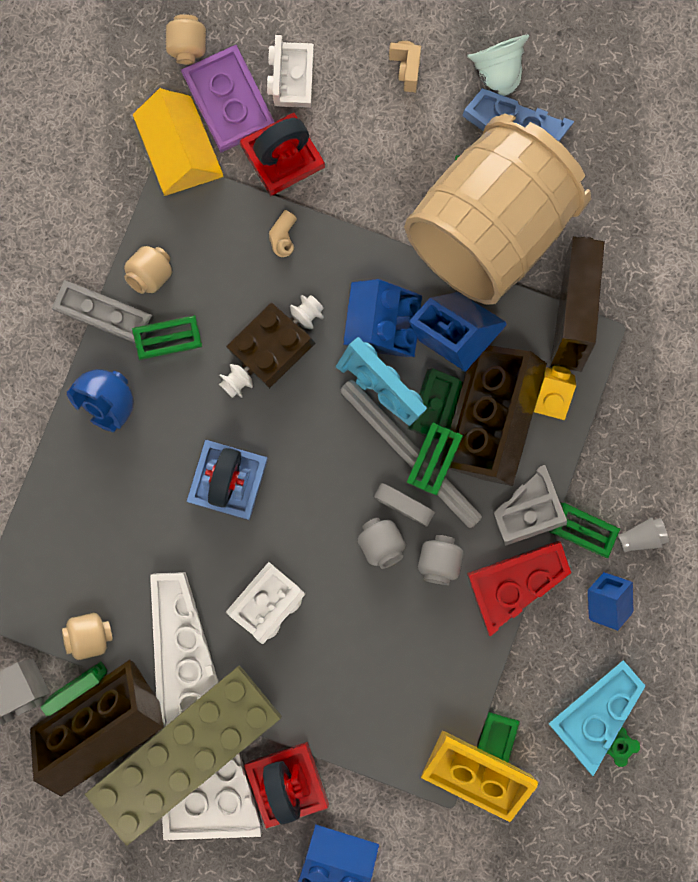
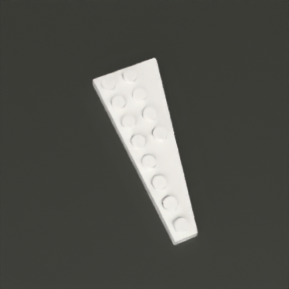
(182, 675)

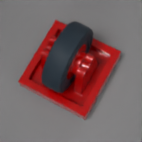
(282, 153)
(286, 785)

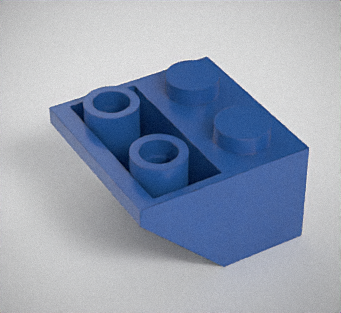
(381, 317)
(456, 328)
(338, 857)

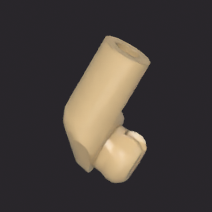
(279, 234)

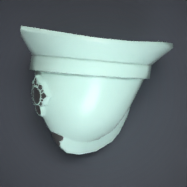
(501, 65)

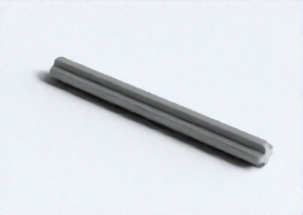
(408, 451)

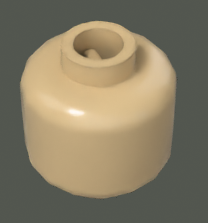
(185, 39)
(148, 269)
(86, 636)

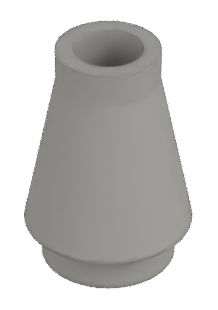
(646, 535)

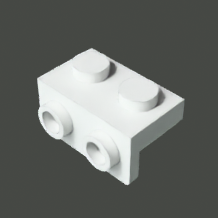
(292, 73)
(266, 603)

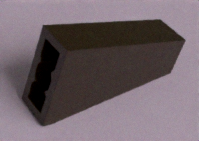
(578, 304)

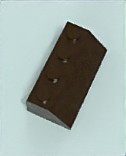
(495, 413)
(94, 730)

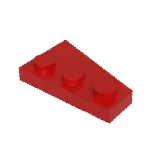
(516, 582)

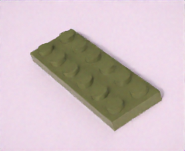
(183, 755)

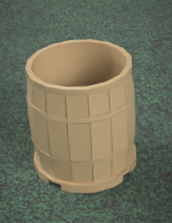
(497, 209)

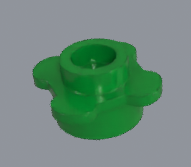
(629, 747)

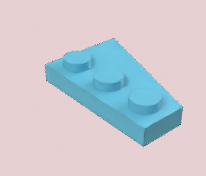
(373, 374)
(598, 715)

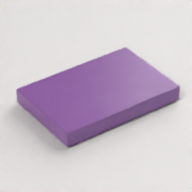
(227, 97)

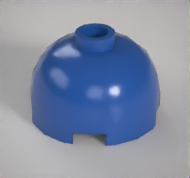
(104, 397)

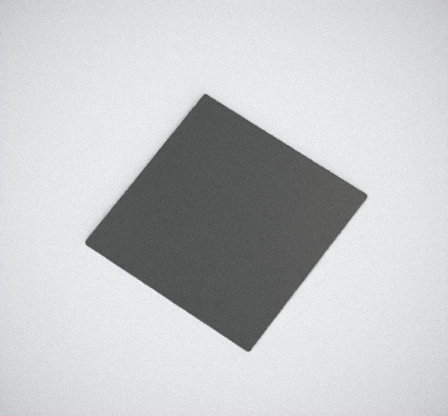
(371, 652)

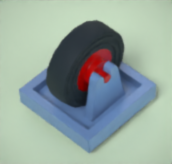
(227, 479)

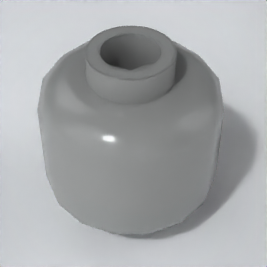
(381, 543)
(440, 560)

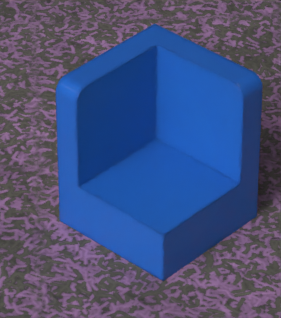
(610, 601)

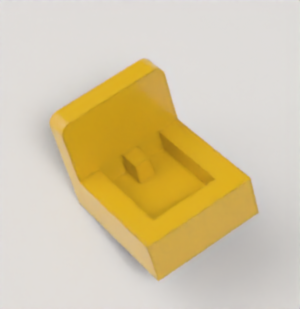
(555, 392)

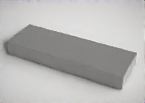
(100, 311)

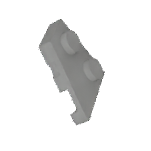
(530, 510)

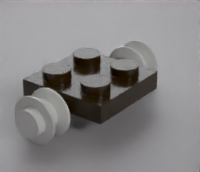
(271, 345)

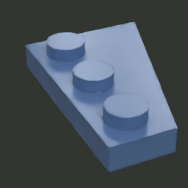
(490, 105)

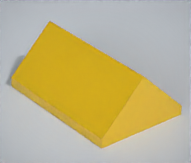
(176, 141)
(478, 777)

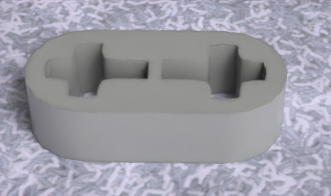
(404, 504)

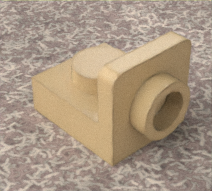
(409, 56)

